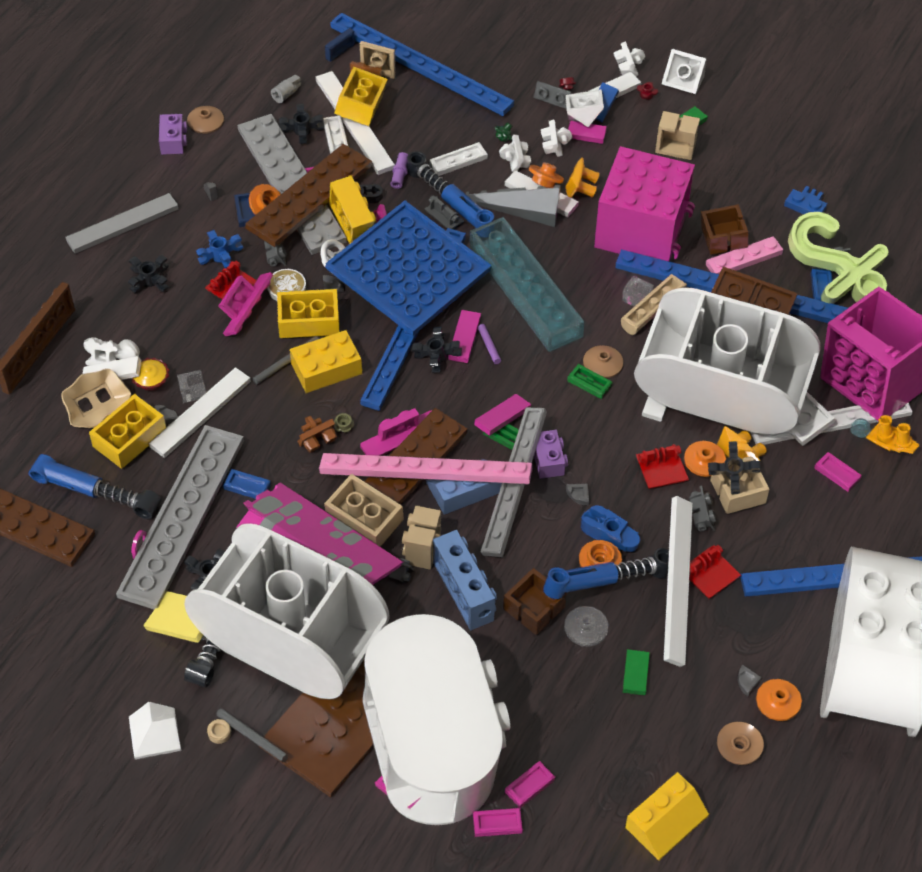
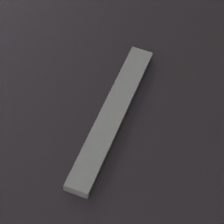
(510, 493)

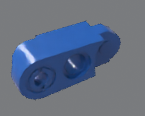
(598, 523)

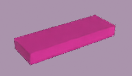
(466, 334)
(502, 414)

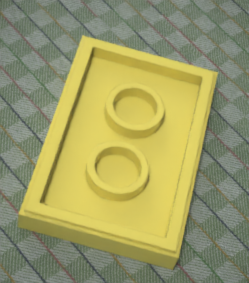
(172, 619)

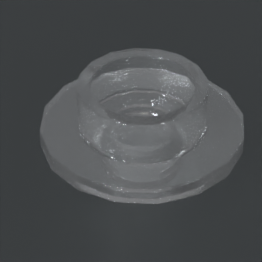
(582, 633)

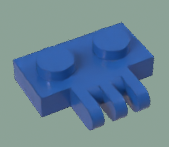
(805, 202)

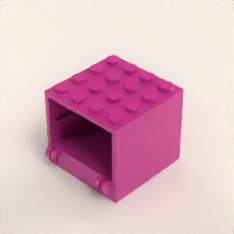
(644, 204)
(875, 353)

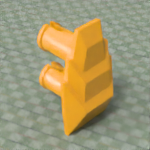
(576, 184)
(892, 438)
(742, 439)

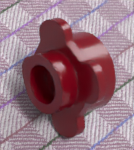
(647, 90)

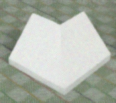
(684, 71)
(584, 106)
(154, 730)

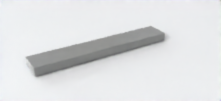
(121, 223)

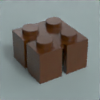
(724, 229)
(530, 602)

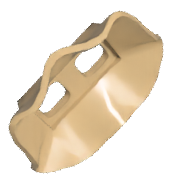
(86, 387)

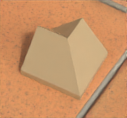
(378, 56)

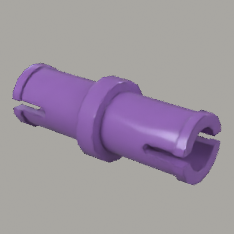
(399, 170)

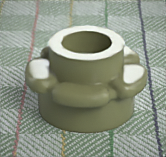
(343, 419)

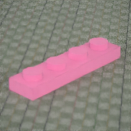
(746, 257)

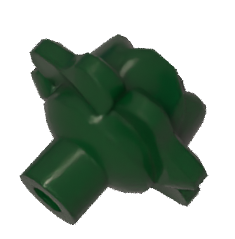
(503, 132)

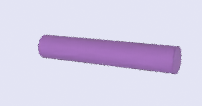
(489, 344)

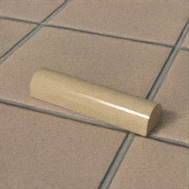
(648, 307)

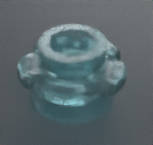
(860, 424)

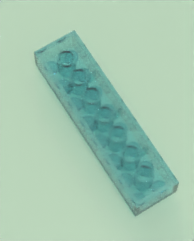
(527, 284)

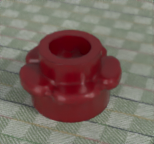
(567, 83)

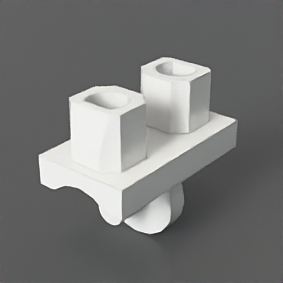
(635, 56)
(557, 137)
(516, 153)

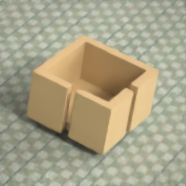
(677, 135)
(752, 489)
(418, 540)

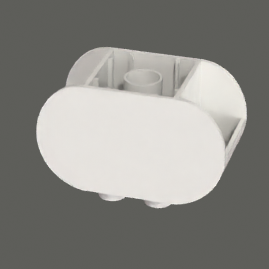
(728, 361)
(288, 611)
(877, 641)
(433, 718)

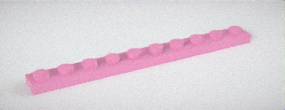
(426, 468)

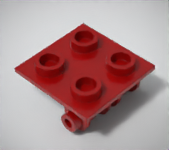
(221, 284)
(662, 466)
(711, 571)

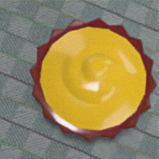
(152, 374)

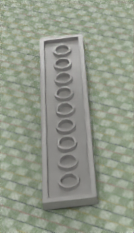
(284, 169)
(180, 517)

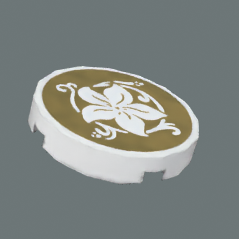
(285, 281)

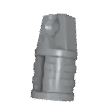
(286, 89)

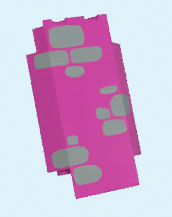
(319, 531)

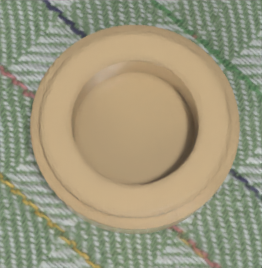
(219, 731)

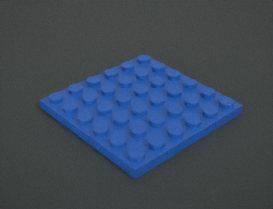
(408, 267)

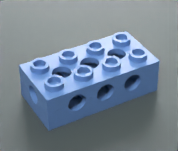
(464, 579)

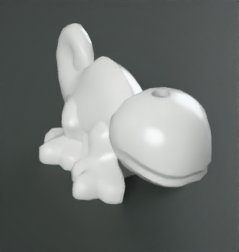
(108, 350)

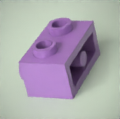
(172, 134)
(549, 455)

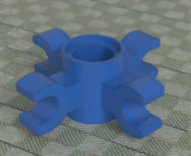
(219, 249)

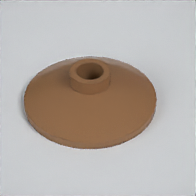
(205, 119)
(603, 361)
(740, 734)

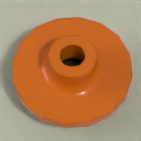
(545, 175)
(262, 194)
(700, 454)
(599, 551)
(778, 708)

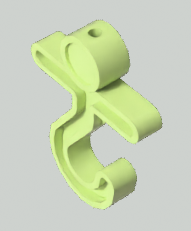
(853, 272)

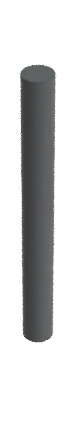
(276, 366)
(252, 735)

